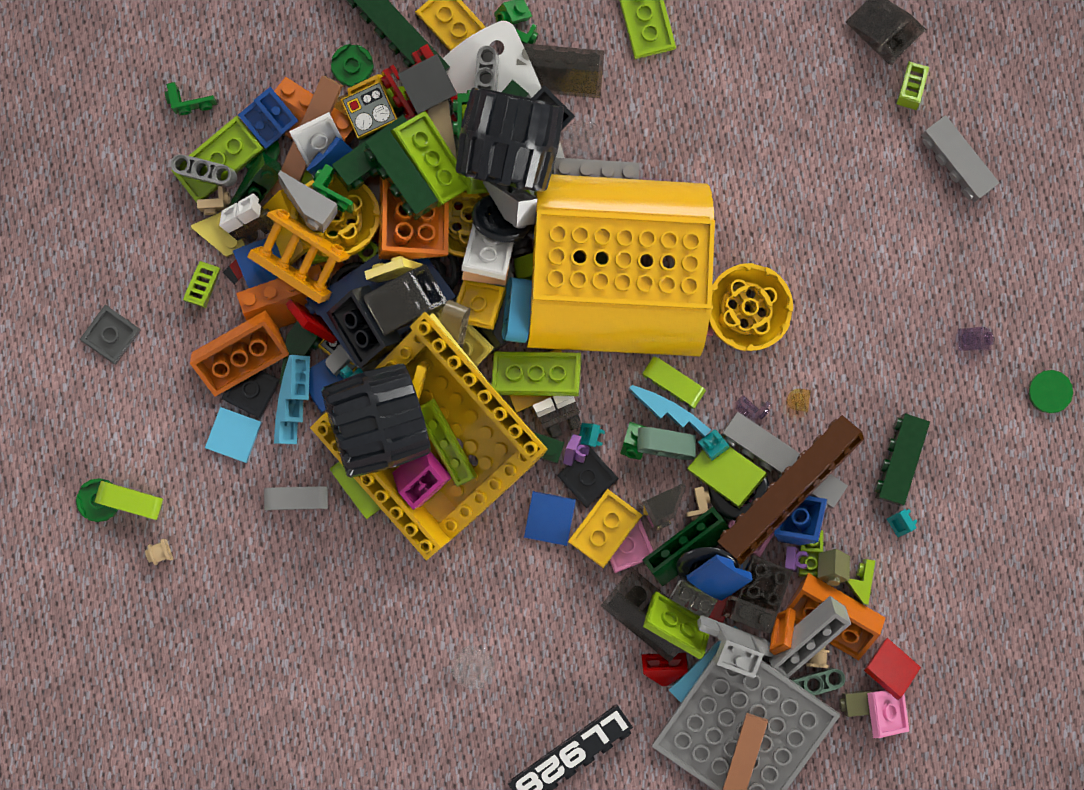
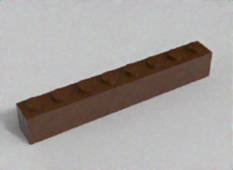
(791, 489)

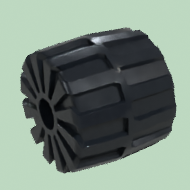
(509, 139)
(376, 420)

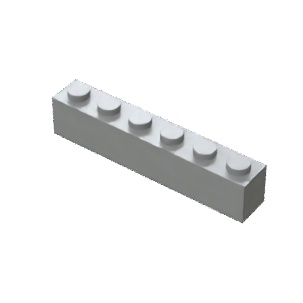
(774, 454)

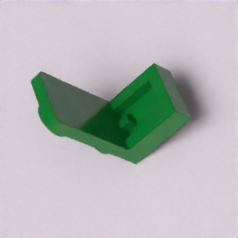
(184, 108)
(457, 108)
(321, 182)

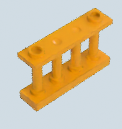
(281, 266)

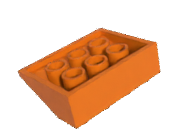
(410, 237)

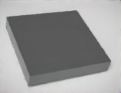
(427, 84)
(110, 334)

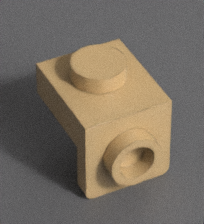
(211, 206)
(702, 499)

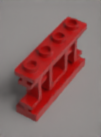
(399, 100)

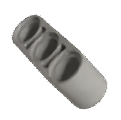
(487, 68)
(194, 167)
(296, 498)

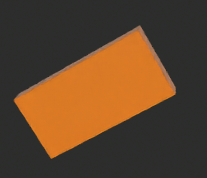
(782, 631)

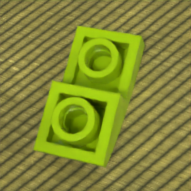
(812, 560)

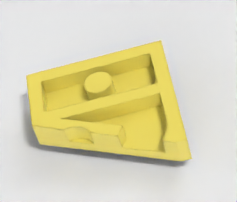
(216, 235)
(384, 272)

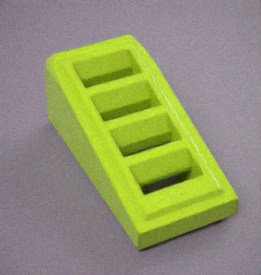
(909, 98)
(209, 286)

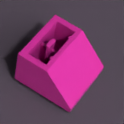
(420, 479)

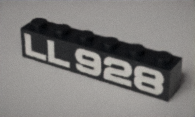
(574, 752)

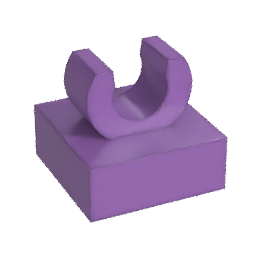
(575, 451)
(792, 559)

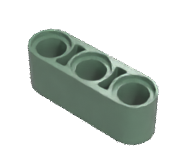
(666, 443)
(823, 683)

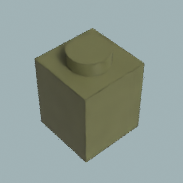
(834, 567)
(855, 703)

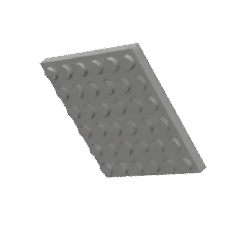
(710, 718)

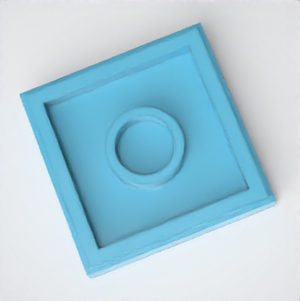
(233, 435)

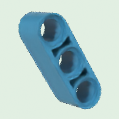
(517, 310)

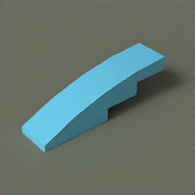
(290, 401)
(660, 406)
(685, 683)

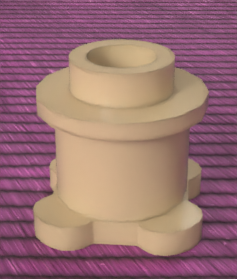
(158, 552)
(819, 660)

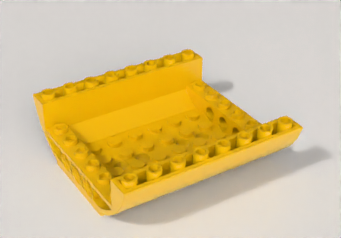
(622, 302)
(476, 416)

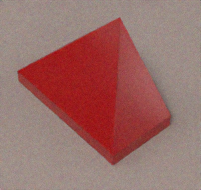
(661, 670)

